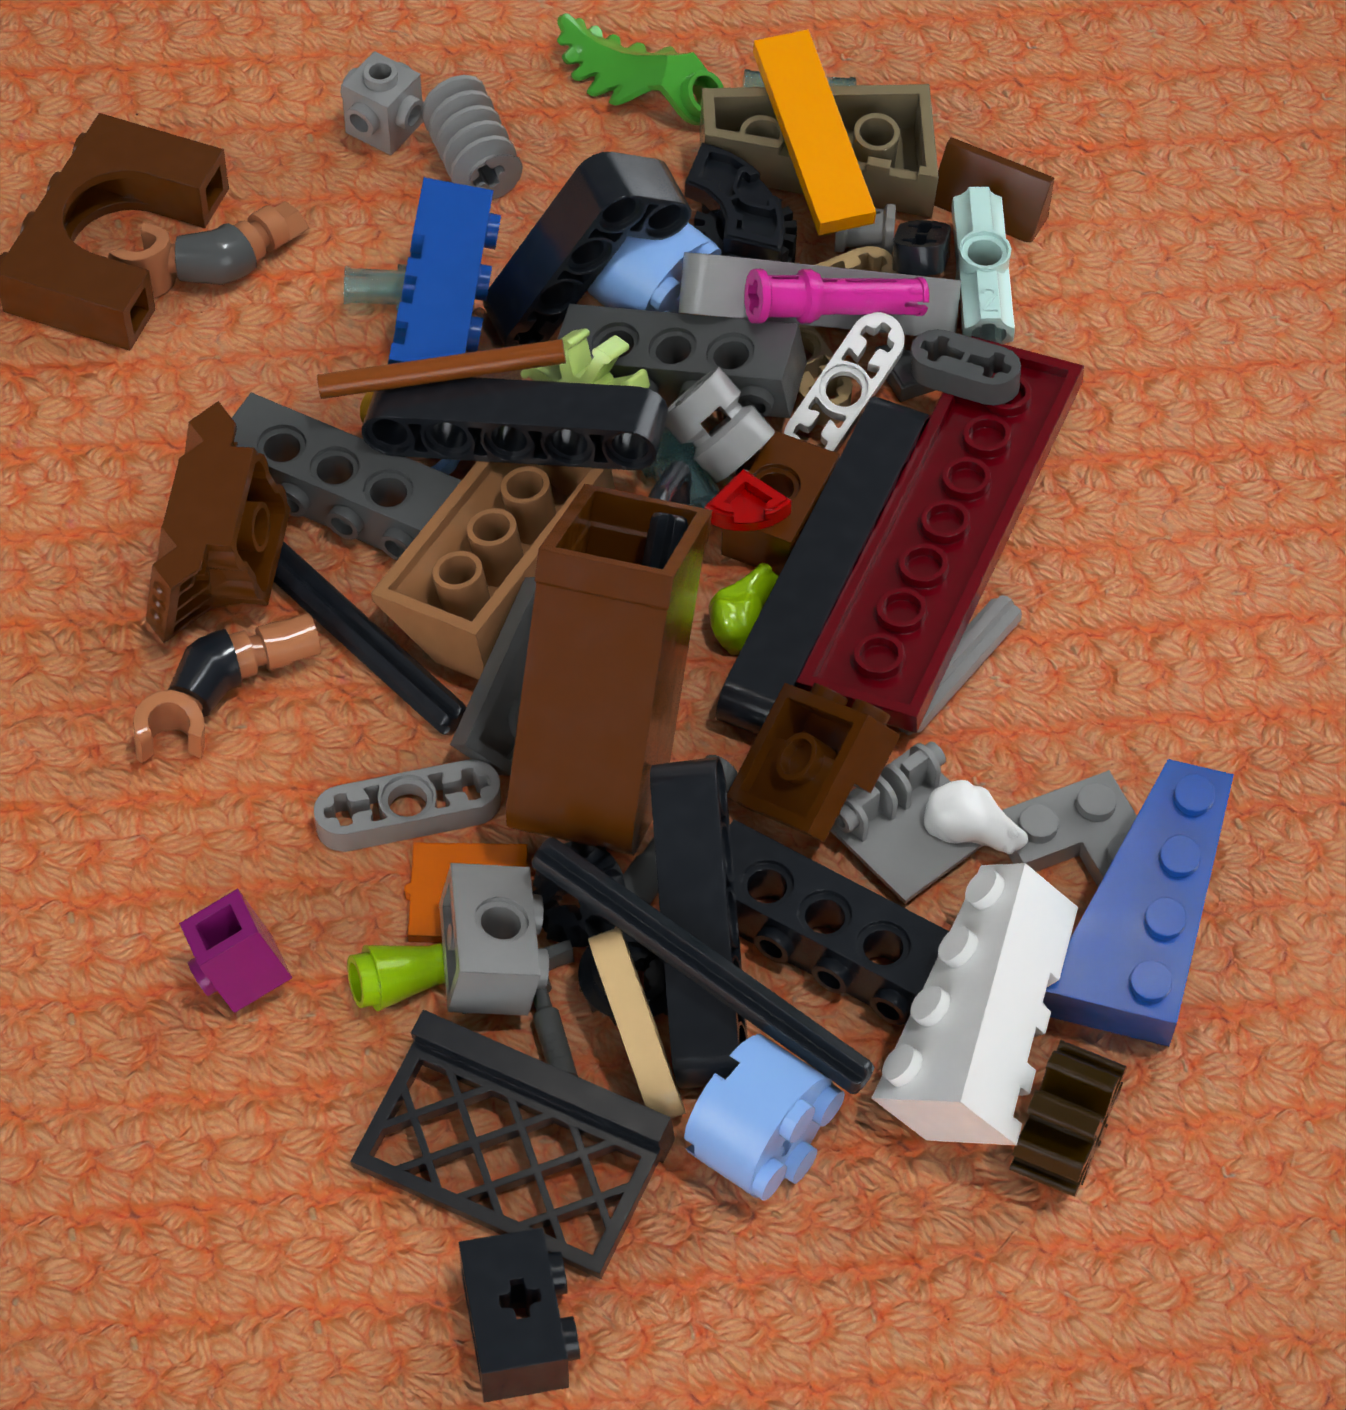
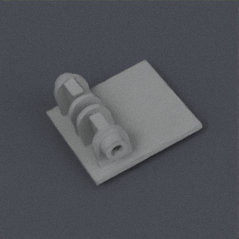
(888, 824)

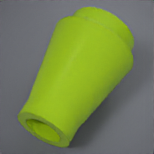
(393, 973)

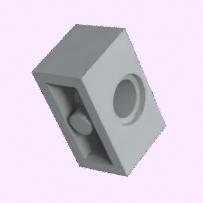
(491, 939)

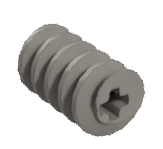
(471, 136)

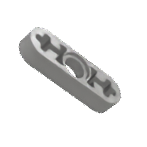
(391, 827)

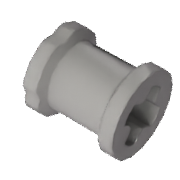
(877, 234)

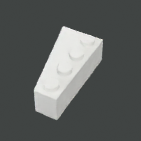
(979, 1011)

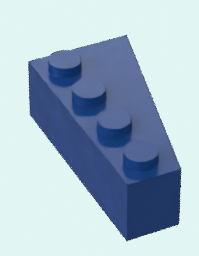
(445, 272)
(1142, 925)

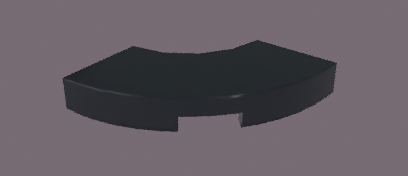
(740, 200)

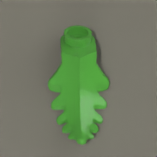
(633, 69)

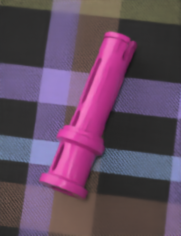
(810, 296)

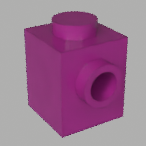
(233, 952)

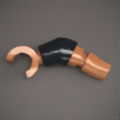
(213, 668)

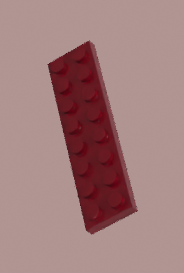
(940, 543)

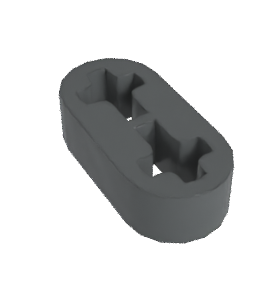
(965, 367)

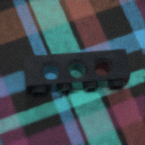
(816, 897)

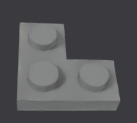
(1074, 821)

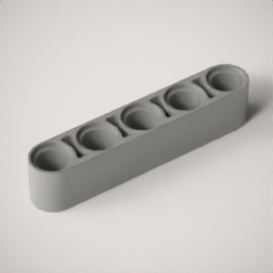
(717, 286)

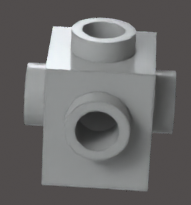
(382, 102)

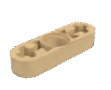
(636, 1023)

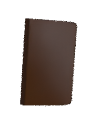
(1023, 190)

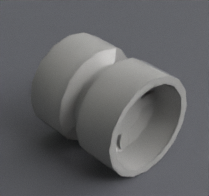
(729, 442)

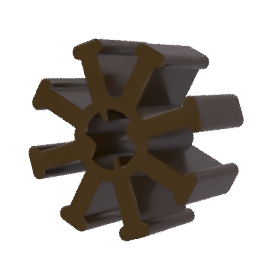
(1068, 1118)

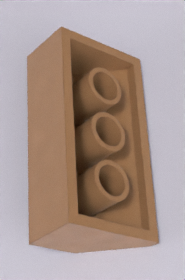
(473, 555)

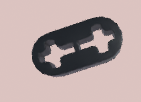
(921, 248)

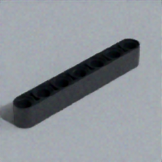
(820, 562)

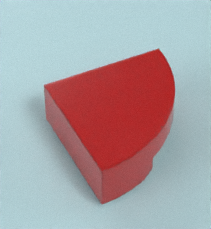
(748, 505)

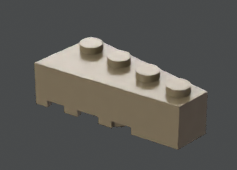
(885, 124)

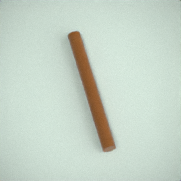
(441, 369)

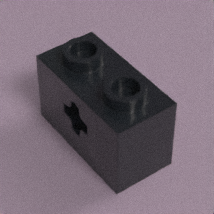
(514, 1353)

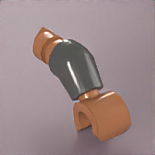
(216, 254)

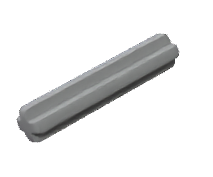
(976, 645)

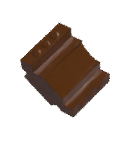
(218, 528)

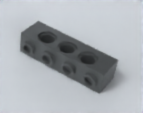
(681, 348)
(341, 478)

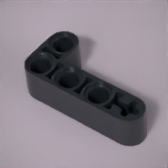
(576, 238)

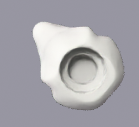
(970, 814)

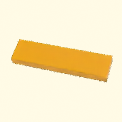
(814, 132)

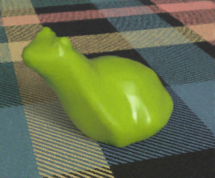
(738, 607)

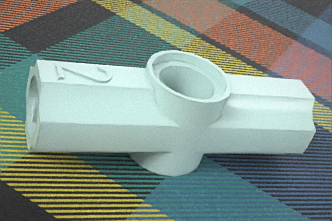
(983, 265)

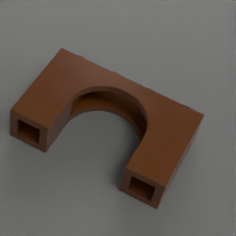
(109, 171)

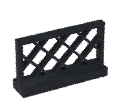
(538, 1089)

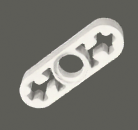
(855, 346)

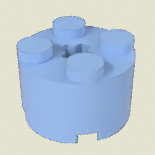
(649, 272)
(762, 1118)

